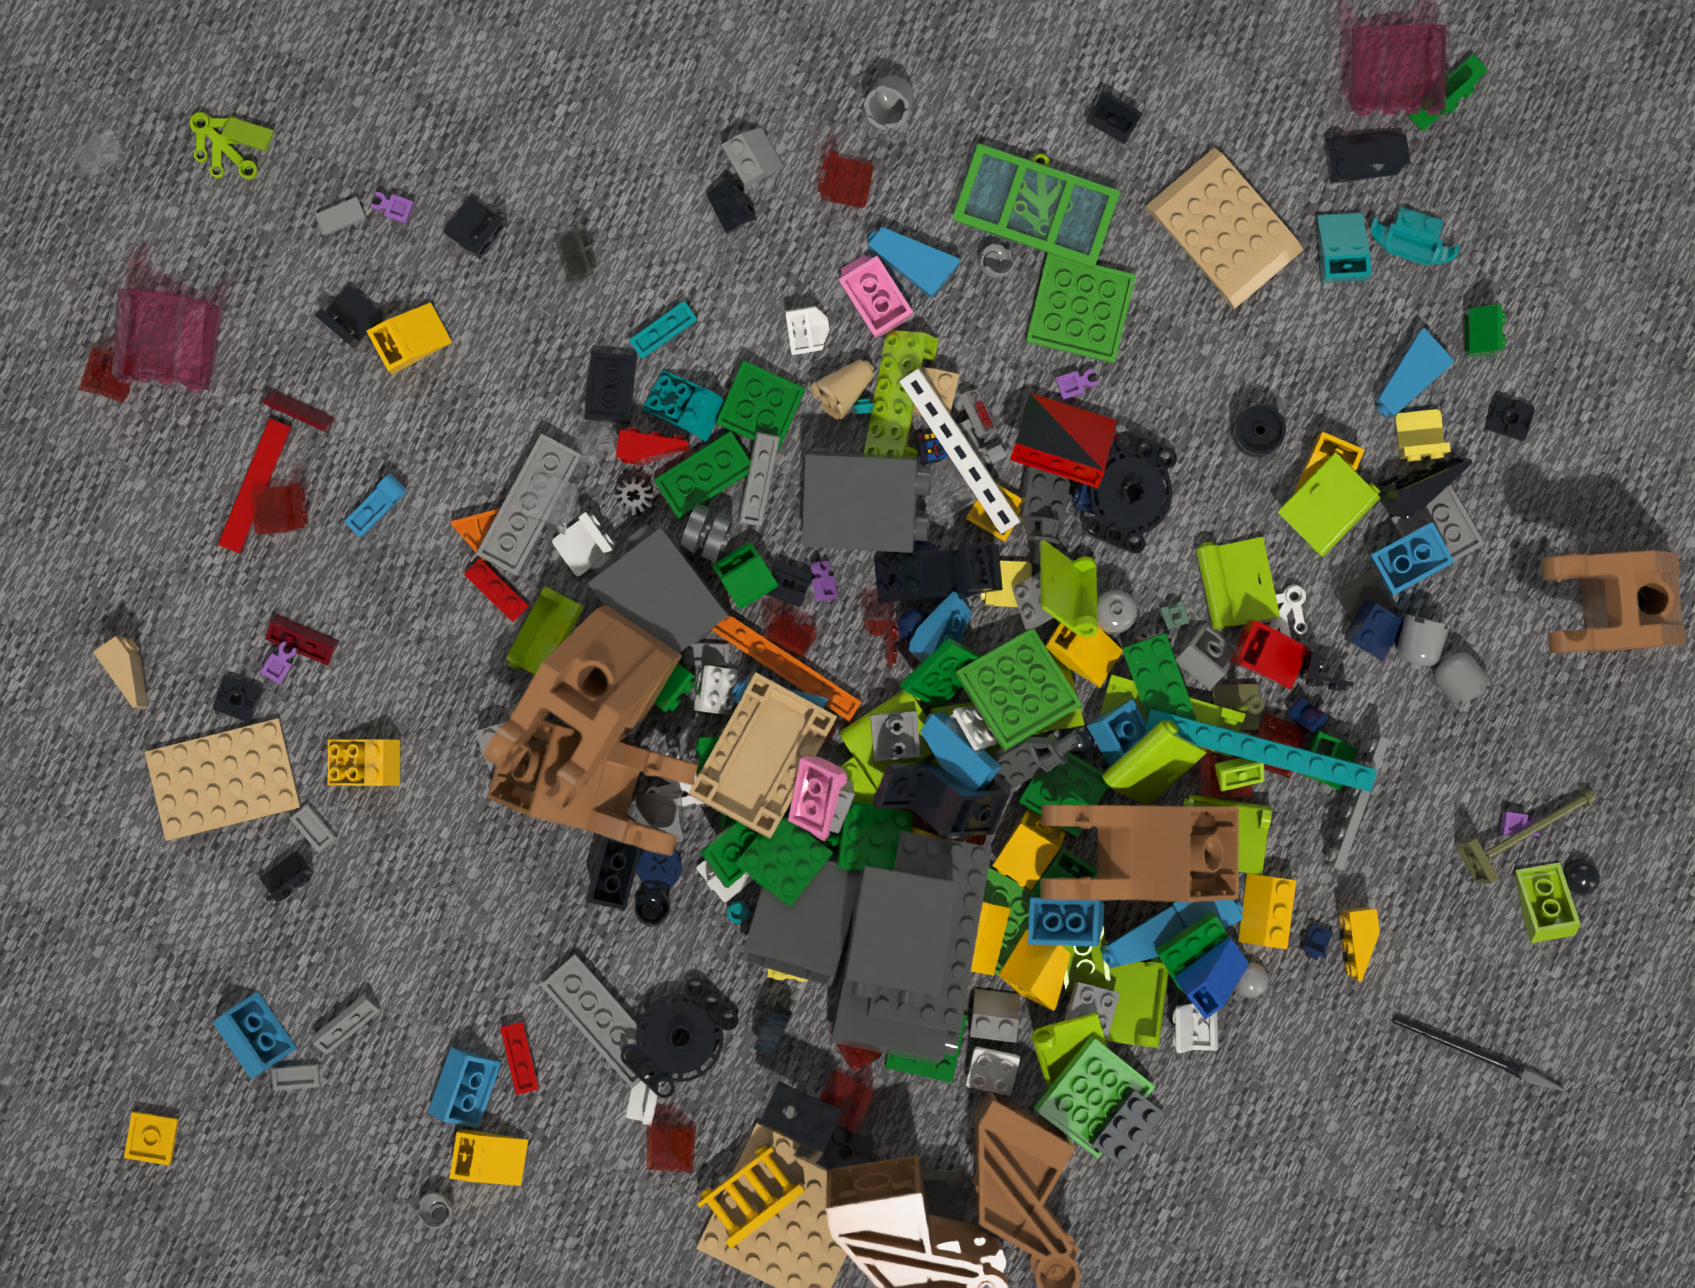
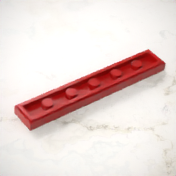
(257, 477)

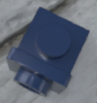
(1307, 715)
(1316, 941)

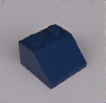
(1374, 630)

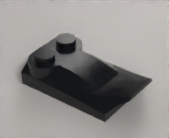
(1365, 156)

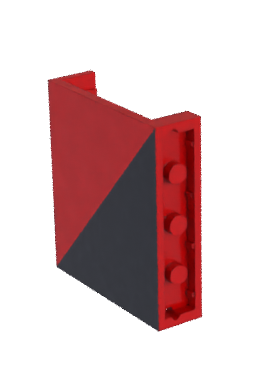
(1064, 440)

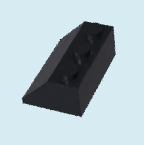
(613, 874)

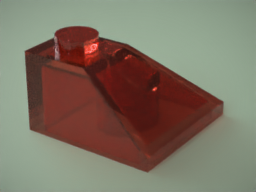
(671, 1147)

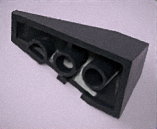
(1413, 493)

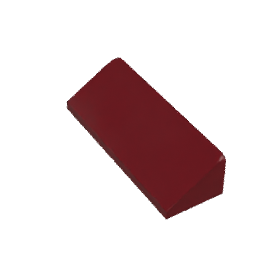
(299, 411)
(308, 641)

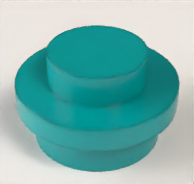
(863, 406)
(738, 912)

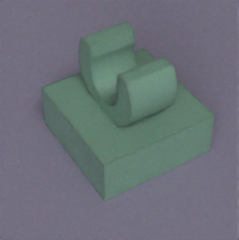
(1174, 615)

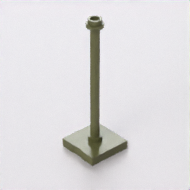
(1240, 698)
(1478, 860)

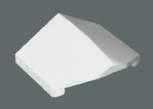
(806, 329)

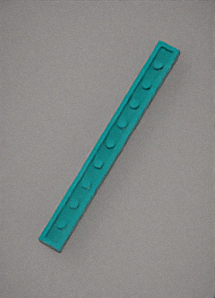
(1268, 751)

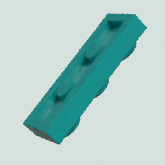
(663, 330)

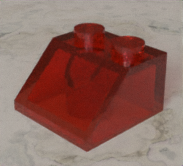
(99, 379)
(790, 634)

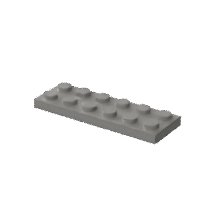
(511, 533)
(1353, 812)
(596, 1015)

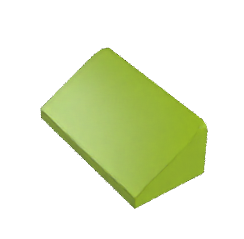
(247, 134)
(1239, 773)

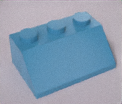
(1118, 730)
(1065, 922)
(254, 1035)
(464, 1088)

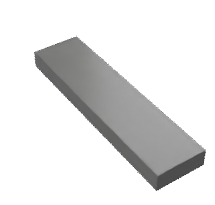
(758, 479)

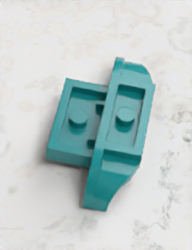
(1414, 238)

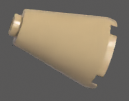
(842, 387)

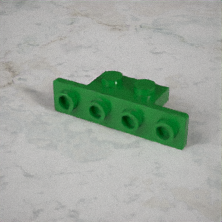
(1459, 85)

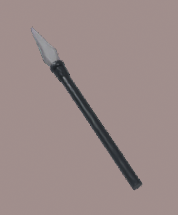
(1512, 1068)

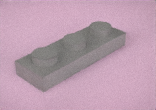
(345, 1024)

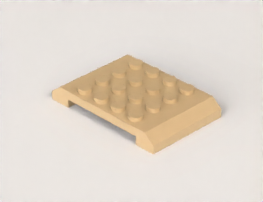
(1225, 227)
(759, 755)

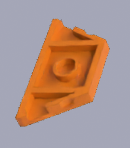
(475, 528)

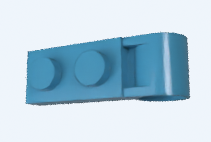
(386, 495)

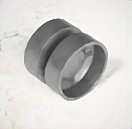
(713, 535)

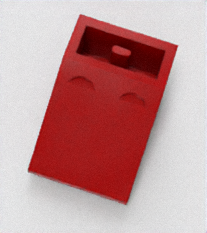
(642, 448)
(1269, 653)

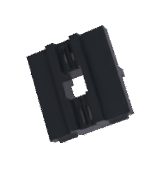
(1498, 423)
(801, 577)
(226, 706)

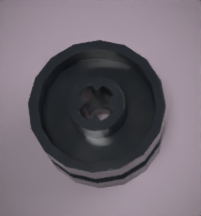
(1271, 436)

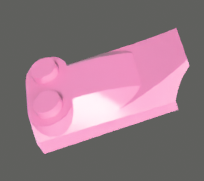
(874, 295)
(816, 795)

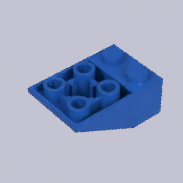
(1213, 977)

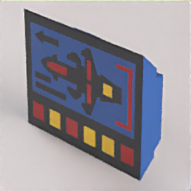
(929, 448)

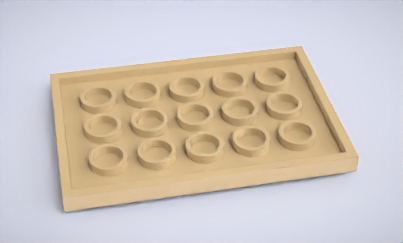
(222, 779)

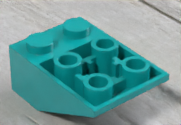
(1343, 248)
(684, 405)

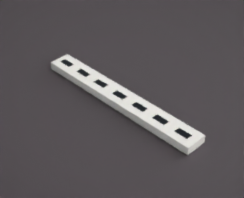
(960, 451)

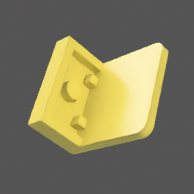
(1420, 435)
(1012, 574)

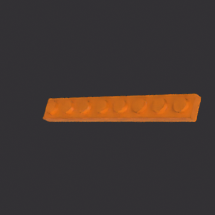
(787, 666)

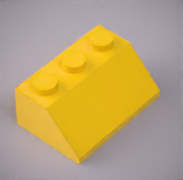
(1267, 911)
(989, 937)

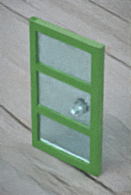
(1036, 205)

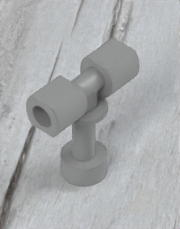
(986, 456)

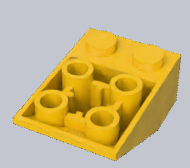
(409, 337)
(1322, 449)
(1087, 656)
(364, 762)
(1360, 935)
(488, 1158)

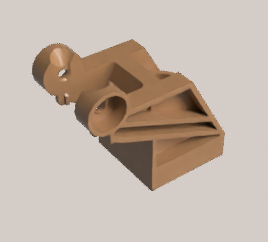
(1611, 602)
(597, 683)
(604, 800)
(1152, 852)
(1013, 1176)
(886, 1229)

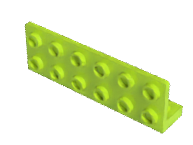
(893, 407)
(1122, 690)

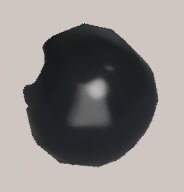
(1087, 739)
(1581, 877)
(653, 915)

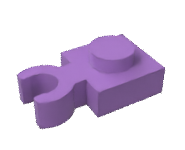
(396, 208)
(1072, 385)
(823, 585)
(278, 665)
(1514, 822)

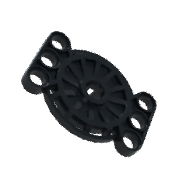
(1115, 505)
(658, 1042)

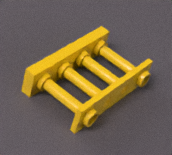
(753, 1218)

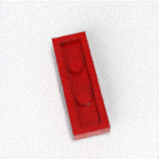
(496, 590)
(519, 1058)

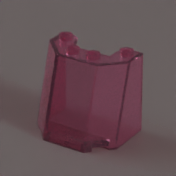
(1400, 68)
(164, 338)

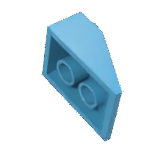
(1411, 558)
(945, 622)

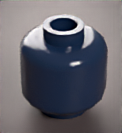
(910, 621)

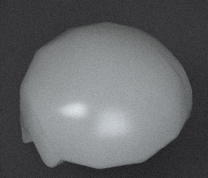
(989, 261)
(1253, 981)
(436, 1218)

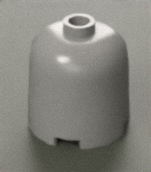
(889, 102)
(1115, 611)
(1421, 641)
(1461, 678)

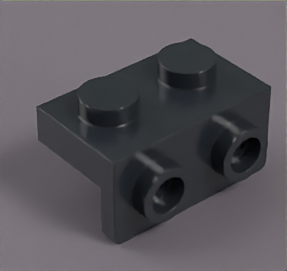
(1114, 117)
(731, 205)

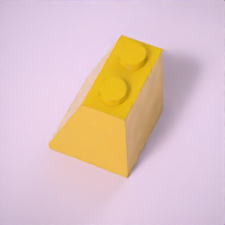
(1029, 850)
(1037, 971)

